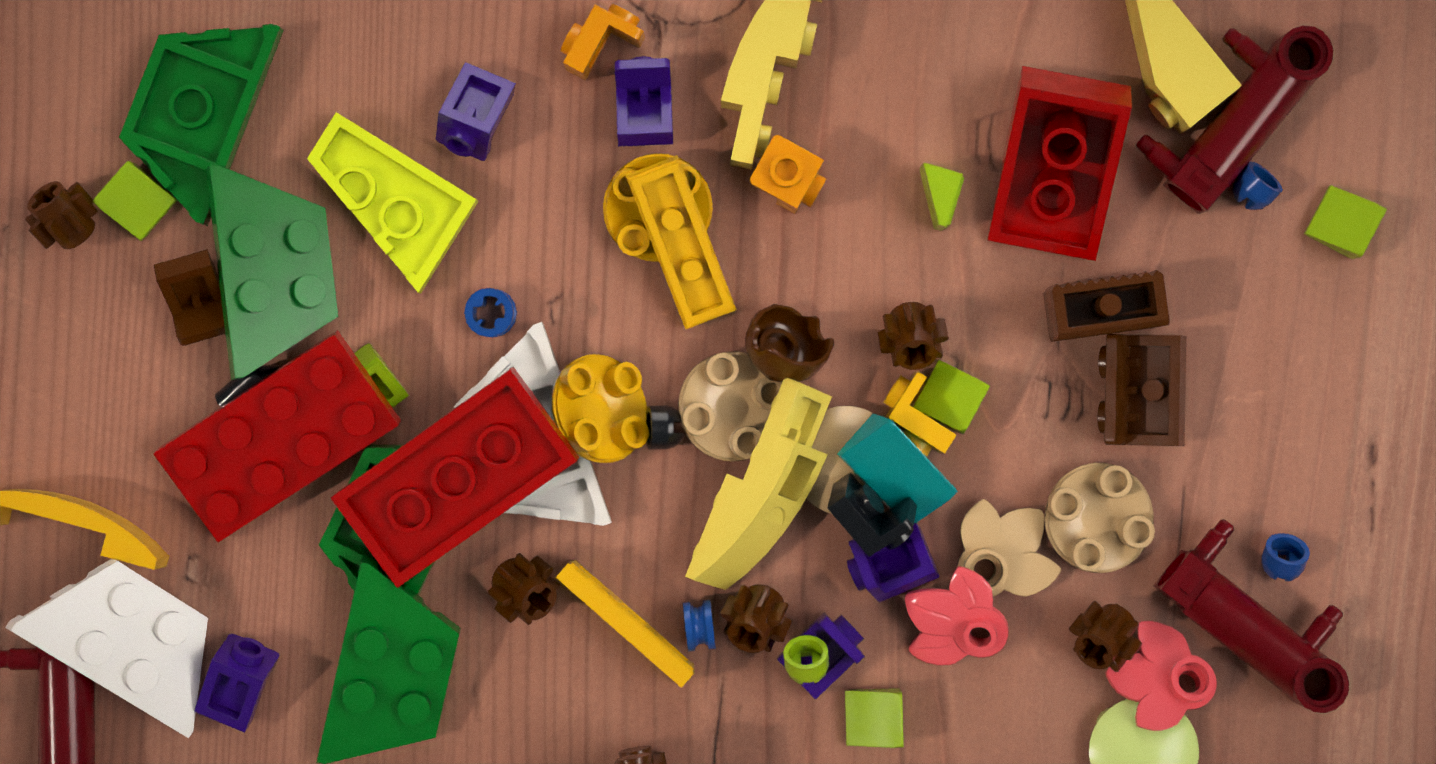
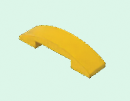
(122, 539)

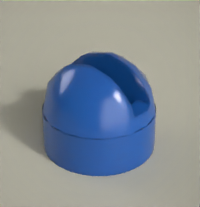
(1257, 186)
(1296, 554)

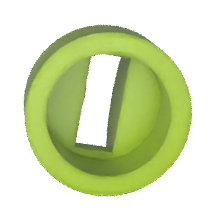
(801, 647)

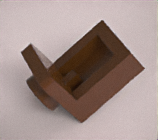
(193, 296)

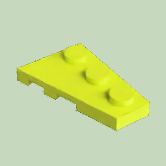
(394, 197)

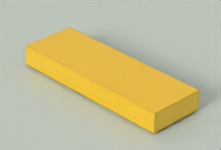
(681, 242)
(626, 622)

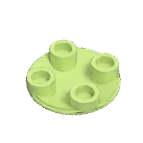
(1120, 741)

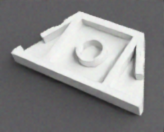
(575, 491)
(125, 639)

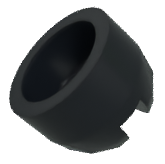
(661, 427)

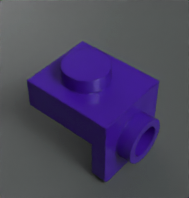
(644, 101)
(893, 570)
(842, 650)

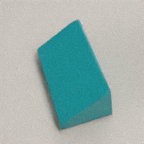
(895, 467)

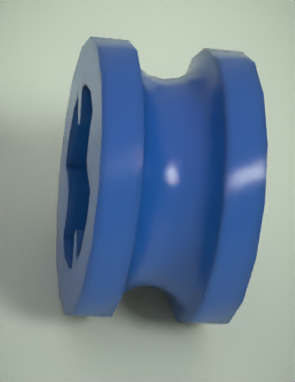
(479, 300)
(699, 625)

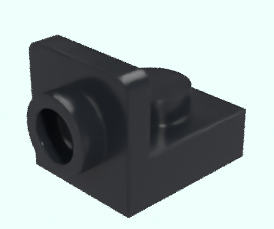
(863, 516)

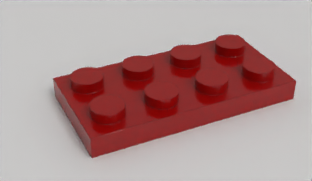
(277, 436)
(455, 477)

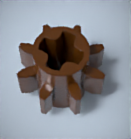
(61, 215)
(913, 335)
(523, 589)
(756, 618)
(1105, 636)

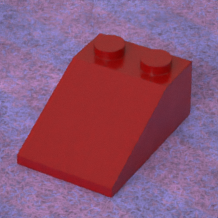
(1060, 162)

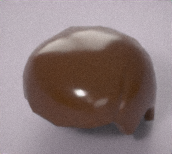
(786, 344)

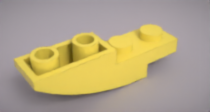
(773, 37)
(759, 508)

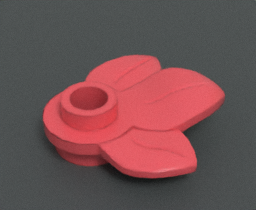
(950, 615)
(1154, 677)

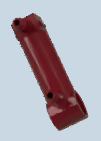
(1245, 119)
(1250, 628)
(64, 707)

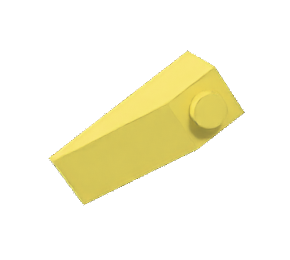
(1177, 64)

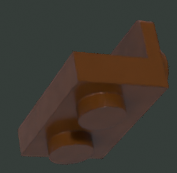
(1143, 390)

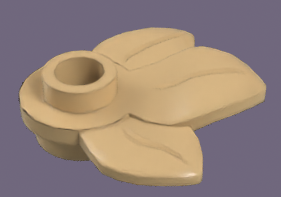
(1010, 546)

